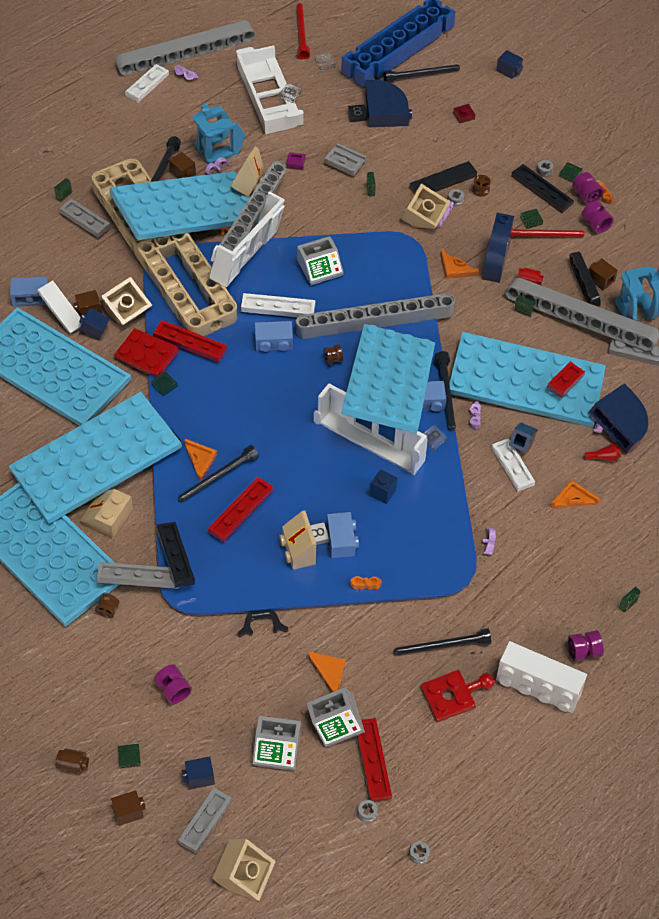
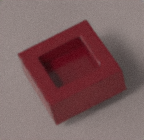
(464, 113)

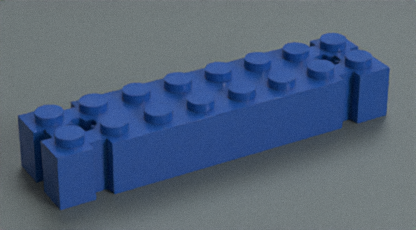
(398, 41)

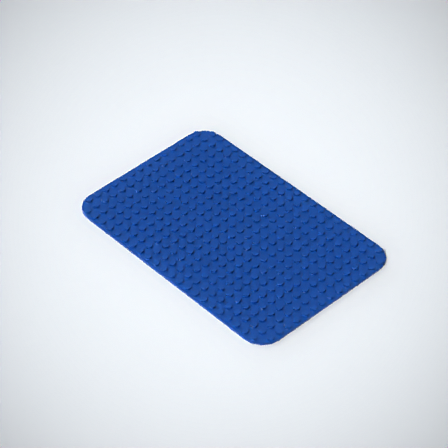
(268, 400)

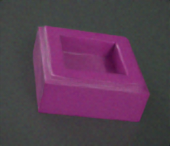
(296, 161)

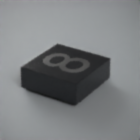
(357, 113)

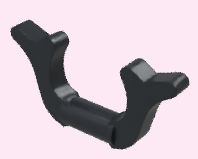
(270, 614)

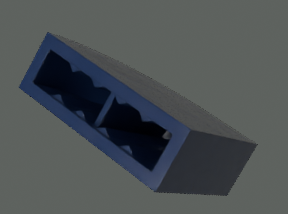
(386, 104)
(498, 247)
(622, 417)

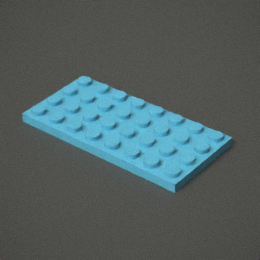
(180, 205)
(56, 368)
(389, 378)
(519, 379)
(94, 457)
(50, 559)

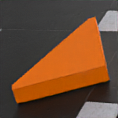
(456, 267)
(201, 457)
(574, 495)
(329, 668)

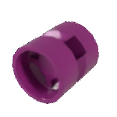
(587, 187)
(597, 216)
(587, 645)
(172, 684)

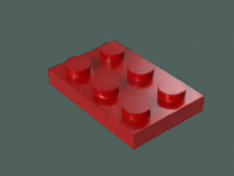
(146, 352)

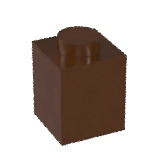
(182, 166)
(602, 274)
(86, 301)
(128, 807)

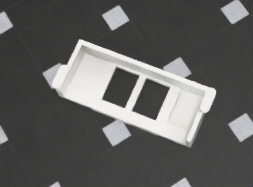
(260, 66)
(227, 262)
(406, 451)

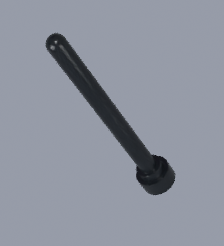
(391, 76)
(172, 144)
(442, 360)
(248, 454)
(482, 637)

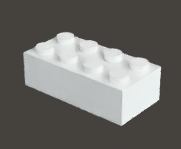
(541, 677)

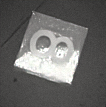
(290, 93)
(435, 437)

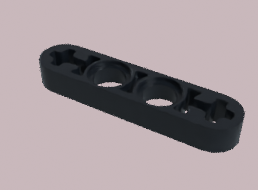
(584, 279)

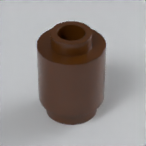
(72, 760)

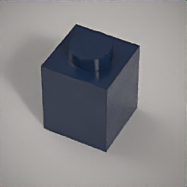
(509, 64)
(93, 323)
(523, 437)
(383, 486)
(198, 773)

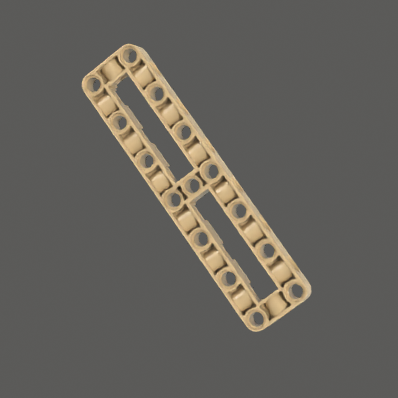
(154, 251)

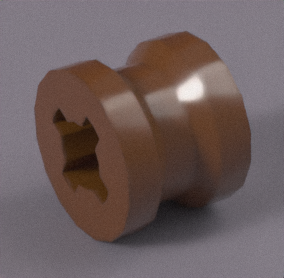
(481, 185)
(333, 354)
(107, 605)

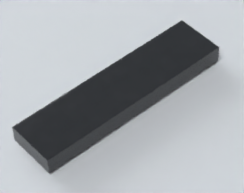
(446, 177)
(542, 188)
(175, 554)

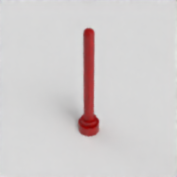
(303, 50)
(547, 233)

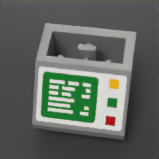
(319, 260)
(336, 717)
(276, 743)

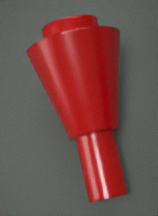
(607, 453)

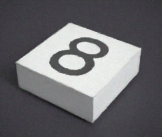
(320, 533)

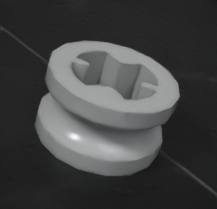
(545, 168)
(456, 193)
(364, 804)
(424, 848)

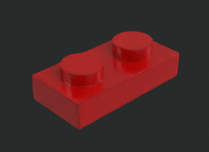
(565, 379)

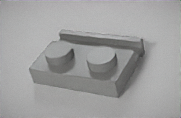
(345, 159)

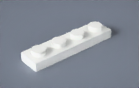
(276, 305)

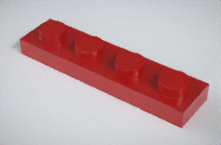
(190, 341)
(240, 509)
(374, 762)

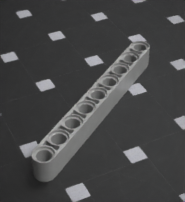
(185, 47)
(254, 206)
(378, 314)
(585, 314)

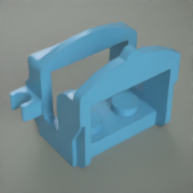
(216, 132)
(633, 294)

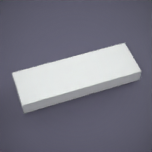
(147, 83)
(60, 307)
(513, 465)

